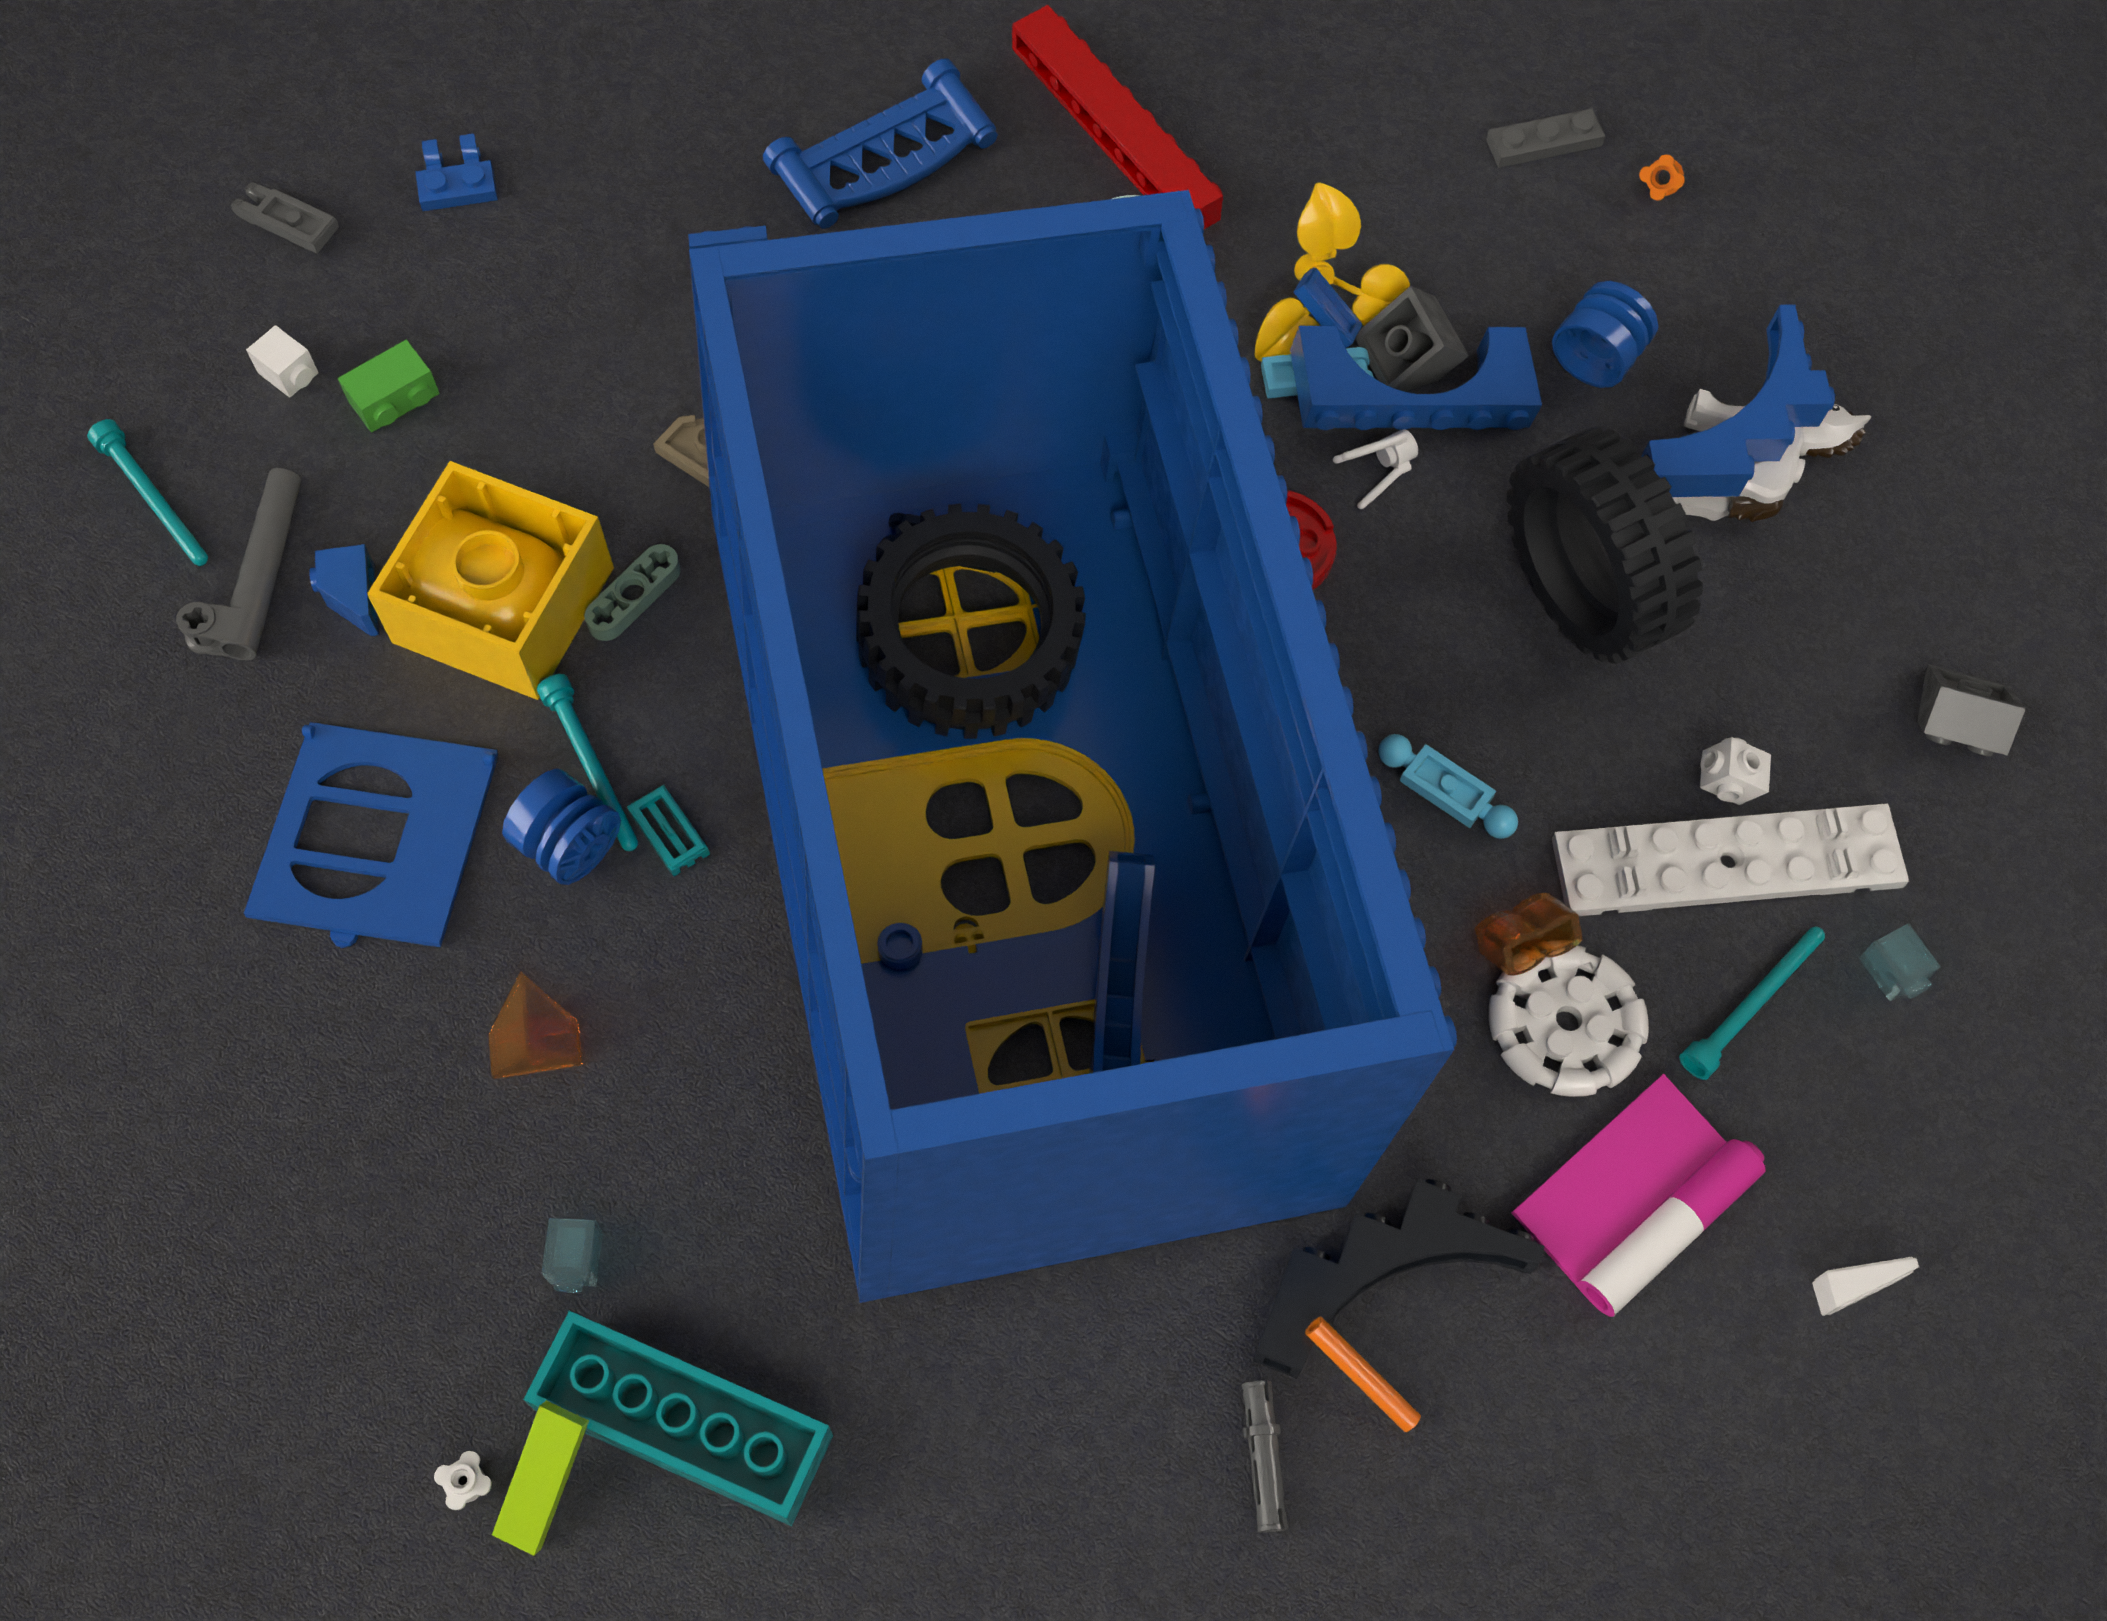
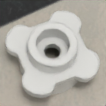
(476, 1484)

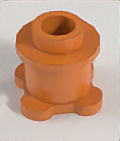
(1651, 177)

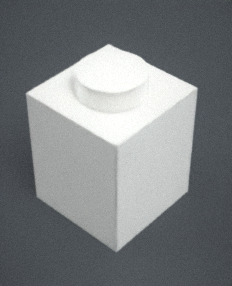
(282, 361)

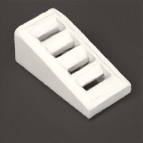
(1848, 1285)

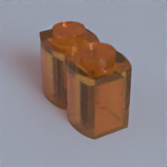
(1528, 933)

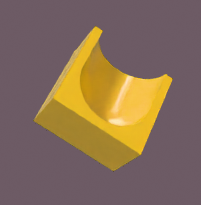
(492, 579)

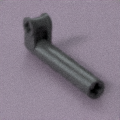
(238, 628)

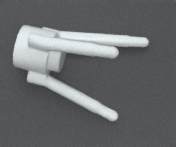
(1391, 451)

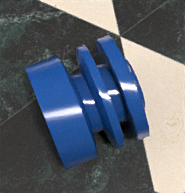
(1605, 334)
(561, 826)

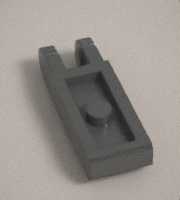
(286, 217)

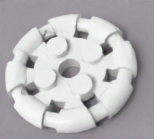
(1572, 1048)

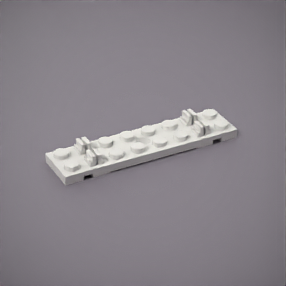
(1772, 855)

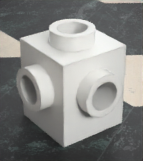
(1735, 771)

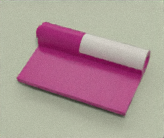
(1637, 1195)

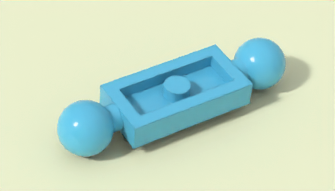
(1448, 786)

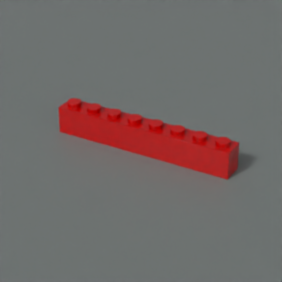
(1110, 112)

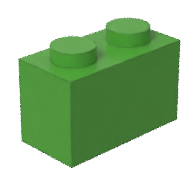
(389, 386)

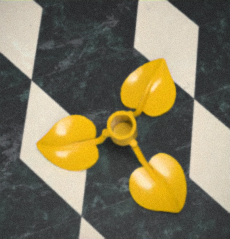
(1325, 225)

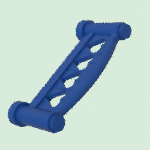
(944, 101)

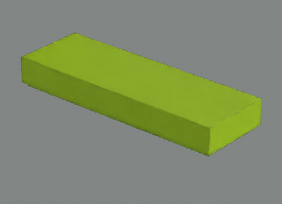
(540, 1477)

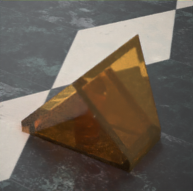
(532, 1033)

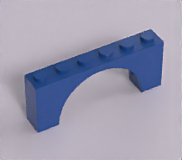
(1342, 395)

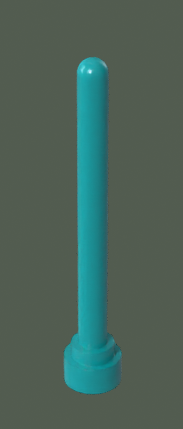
(110, 440)
(557, 694)
(1703, 1056)

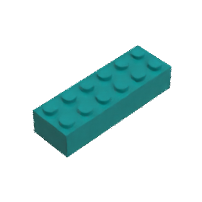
(682, 1417)

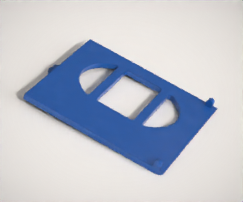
(422, 881)

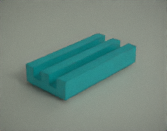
(686, 857)

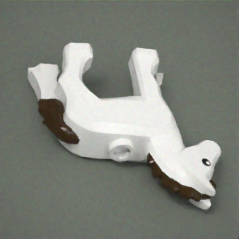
(1771, 479)

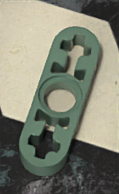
(635, 574)

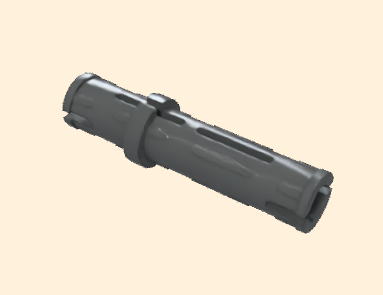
(1264, 1453)

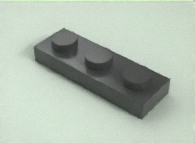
(1545, 138)

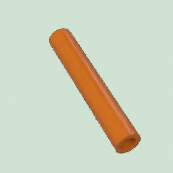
(1362, 1374)

